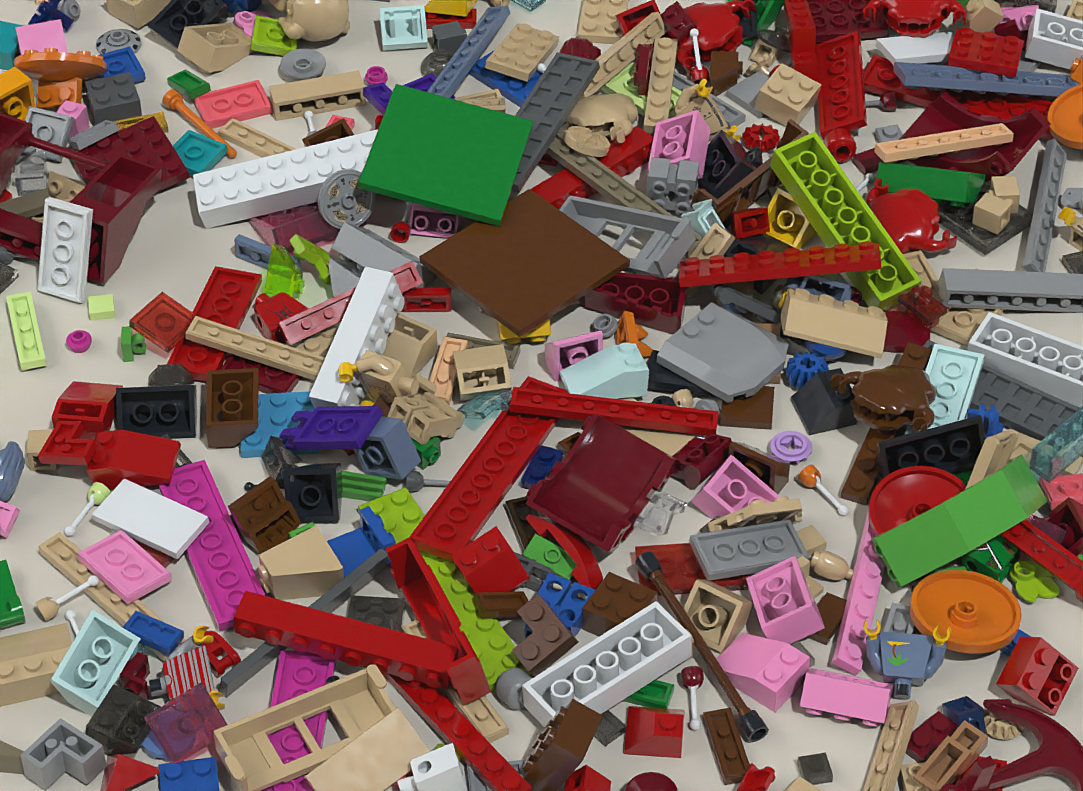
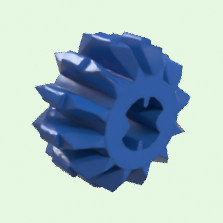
(803, 368)

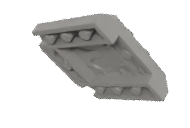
(724, 353)

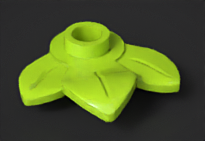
(1033, 581)

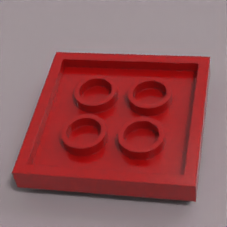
(985, 52)

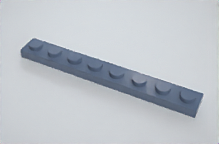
(469, 51)

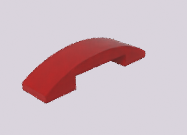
(587, 569)

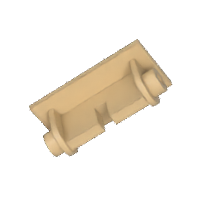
(62, 187)

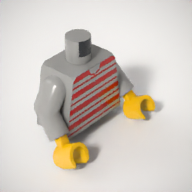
(186, 668)

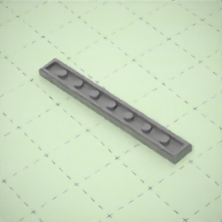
(1045, 208)

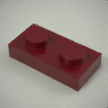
(678, 21)
(929, 737)

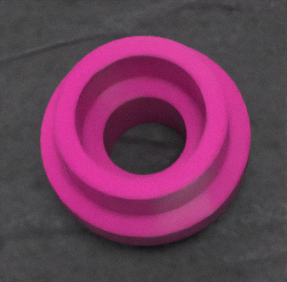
(376, 75)
(79, 341)

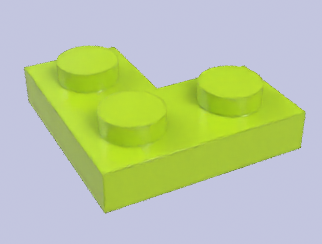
(315, 255)

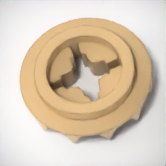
(1001, 729)

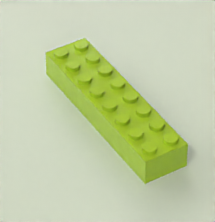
(842, 217)

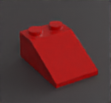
(132, 457)

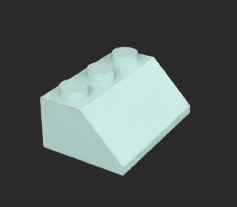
(93, 662)

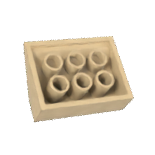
(30, 662)

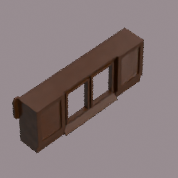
(762, 179)

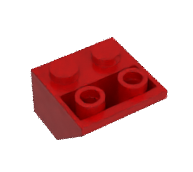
(1037, 675)

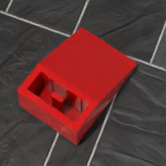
(91, 404)

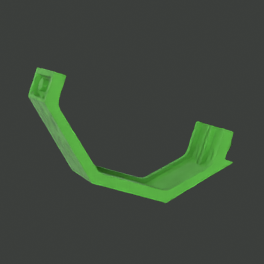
(960, 523)

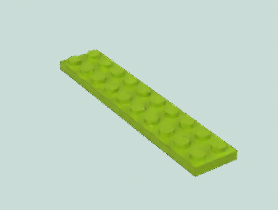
(486, 635)

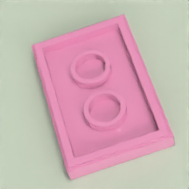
(124, 566)

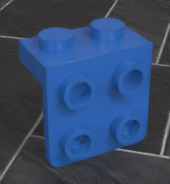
(362, 543)

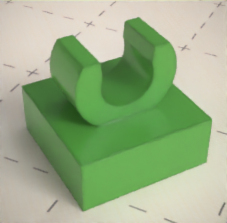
(131, 343)

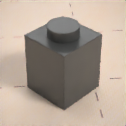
(448, 36)

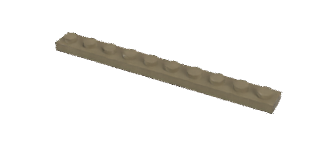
(606, 181)

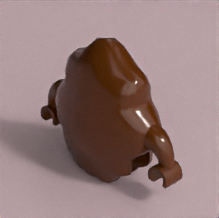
(890, 397)

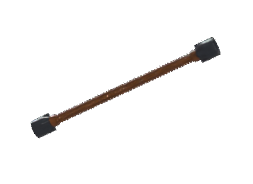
(751, 722)

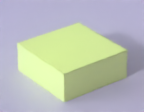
(101, 307)

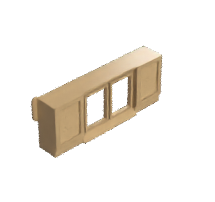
(250, 757)

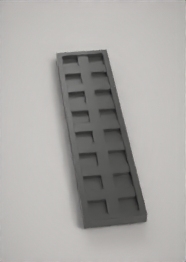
(551, 105)
(1018, 403)

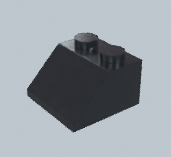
(822, 407)

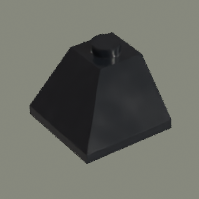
(315, 491)

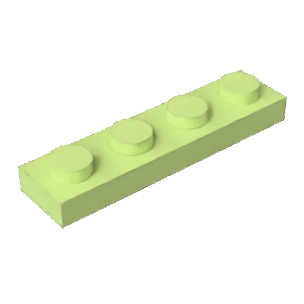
(26, 331)

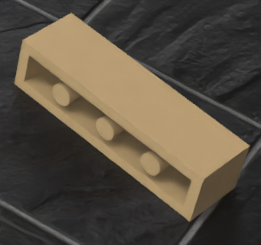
(317, 95)

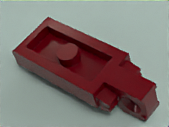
(643, 68)

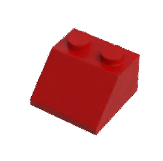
(490, 564)

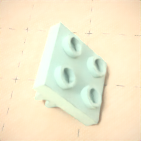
(403, 27)

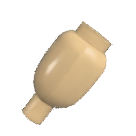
(830, 565)

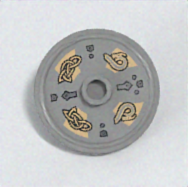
(343, 201)

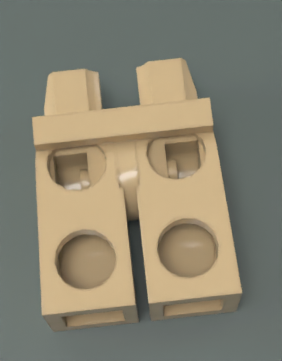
(426, 416)

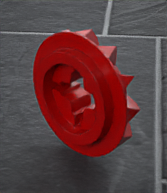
(752, 139)

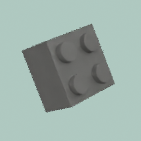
(113, 98)

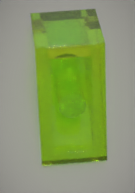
(283, 274)

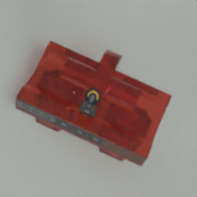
(922, 304)

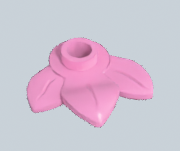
(246, 20)

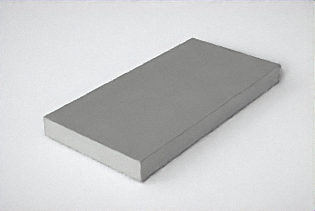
(746, 549)

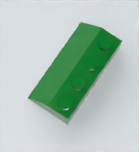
(935, 182)

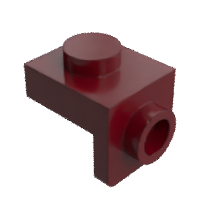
(134, 675)

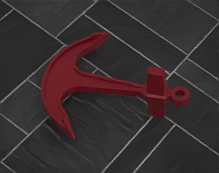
(1057, 752)

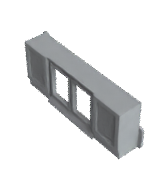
(661, 253)

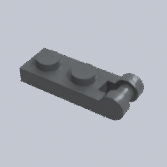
(744, 303)

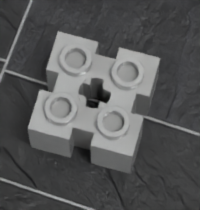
(673, 184)

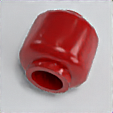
(840, 144)

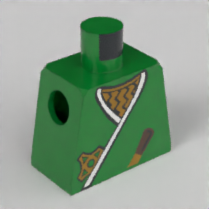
(992, 559)

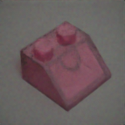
(186, 723)

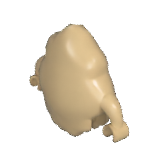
(605, 114)

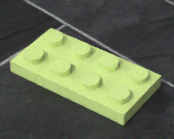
(624, 84)

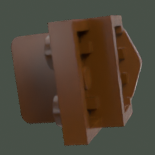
(264, 516)

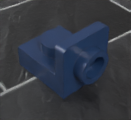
(965, 709)

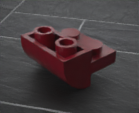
(701, 458)

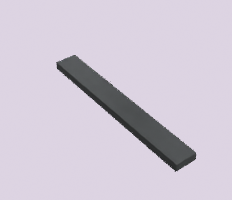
(328, 603)

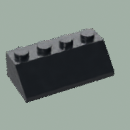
(944, 447)

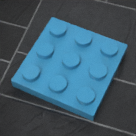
(274, 416)

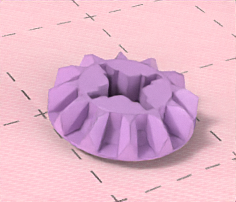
(782, 442)

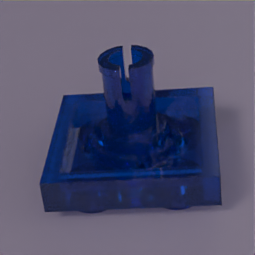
(49, 11)

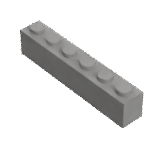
(1011, 290)

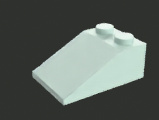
(610, 373)

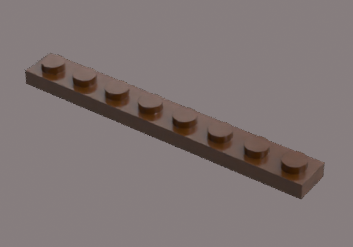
(865, 468)

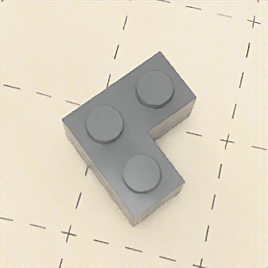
(62, 751)

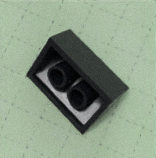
(725, 165)
(158, 410)

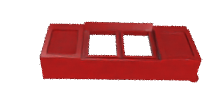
(437, 617)

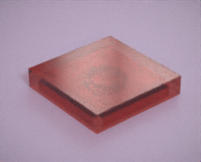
(163, 322)

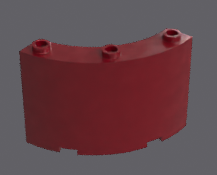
(948, 115)
(602, 483)

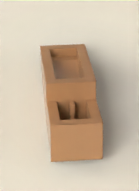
(952, 757)

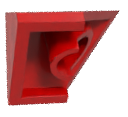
(125, 772)

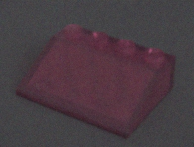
(301, 220)

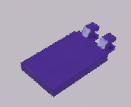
(332, 427)

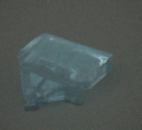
(484, 404)

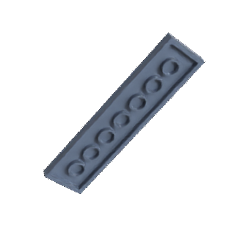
(960, 79)

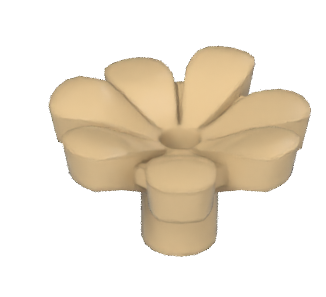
(759, 66)

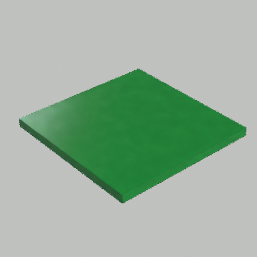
(446, 154)

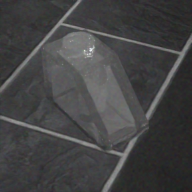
(30, 173)

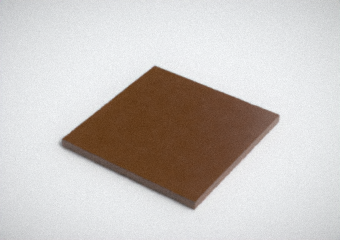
(525, 265)

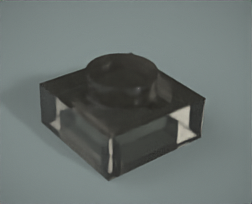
(815, 768)

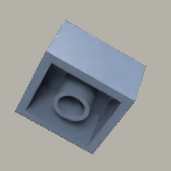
(388, 450)

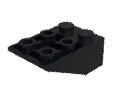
(754, 245)

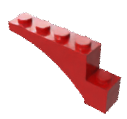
(801, 37)

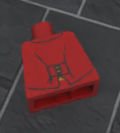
(274, 310)

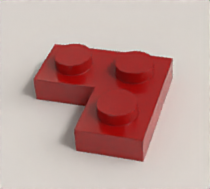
(65, 446)

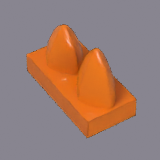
(630, 332)

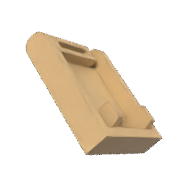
(993, 455)

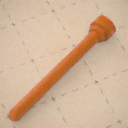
(175, 101)

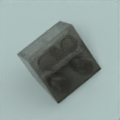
(120, 722)

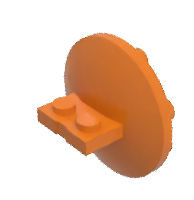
(60, 74)

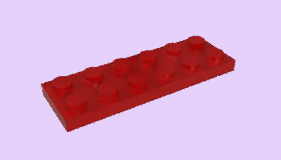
(842, 84)
(223, 301)

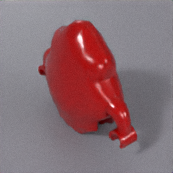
(915, 17)
(716, 28)
(909, 218)

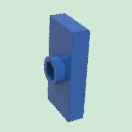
(154, 632)

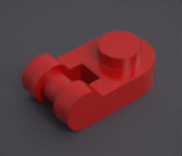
(216, 648)

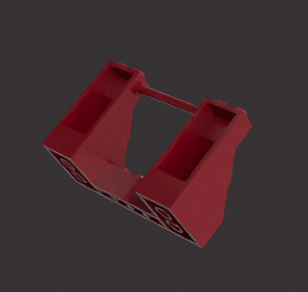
(114, 194)

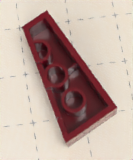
(651, 299)

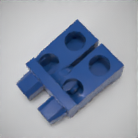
(564, 601)

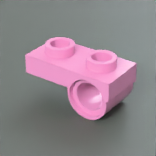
(1022, 15)

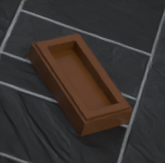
(499, 604)
(831, 612)

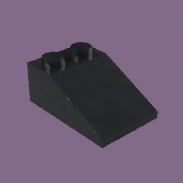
(183, 13)

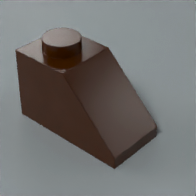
(724, 71)

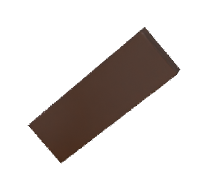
(726, 745)

